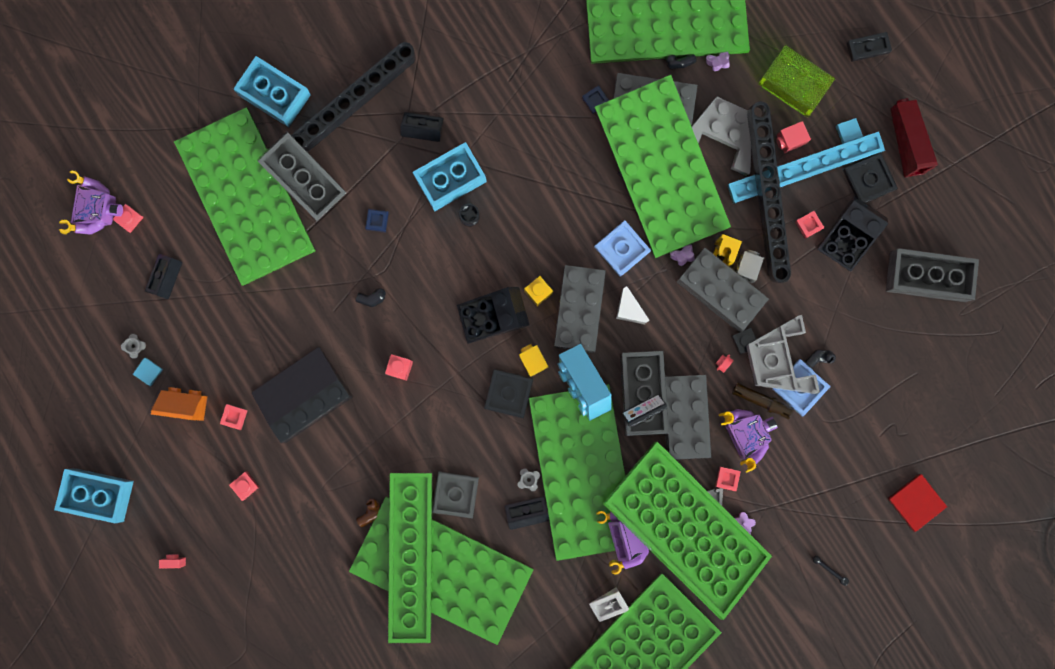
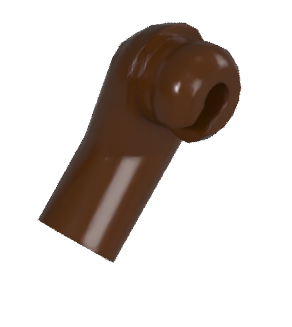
(371, 513)

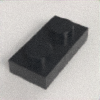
(869, 46)

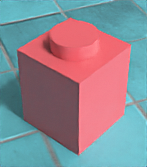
(792, 137)
(398, 367)

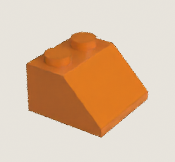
(180, 405)

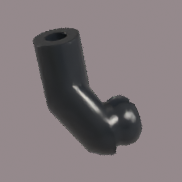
(680, 63)
(373, 299)
(823, 356)

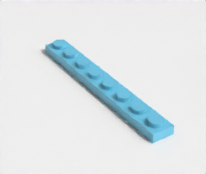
(811, 165)

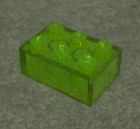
(796, 81)

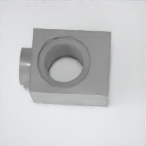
(749, 265)

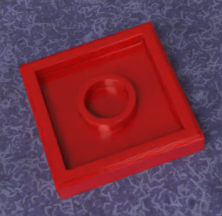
(917, 502)

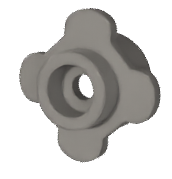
(127, 345)
(523, 483)

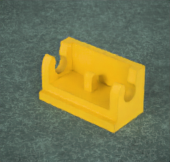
(728, 248)

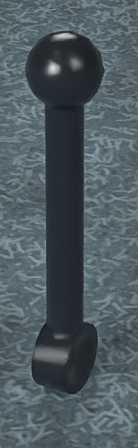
(843, 580)

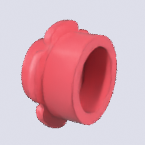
(724, 362)

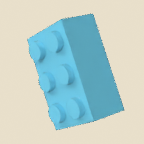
(272, 91)
(450, 176)
(584, 382)
(94, 495)

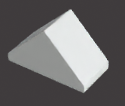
(630, 309)
(609, 605)

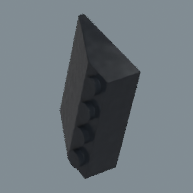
(301, 395)

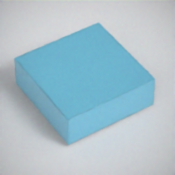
(849, 131)
(147, 371)

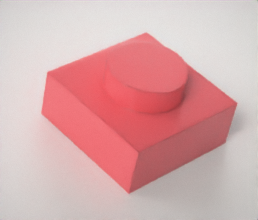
(128, 219)
(809, 224)
(233, 417)
(727, 479)
(244, 486)
(172, 561)

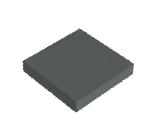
(455, 495)

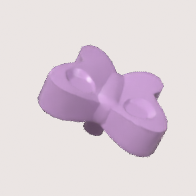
(718, 62)
(684, 255)
(745, 522)

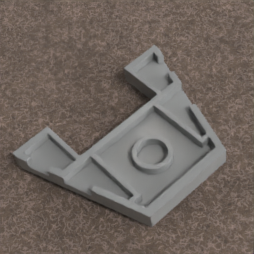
(729, 126)
(772, 360)

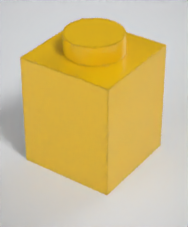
(538, 291)
(532, 360)

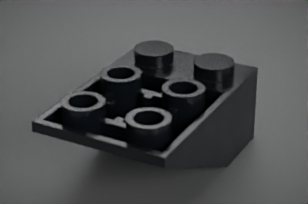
(853, 233)
(493, 314)

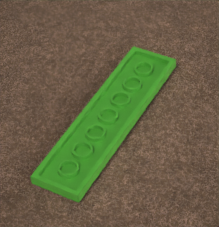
(410, 558)

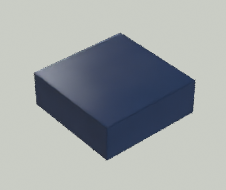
(594, 98)
(377, 220)

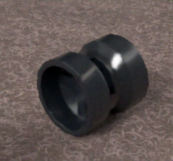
(469, 211)

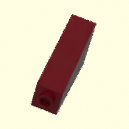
(912, 138)

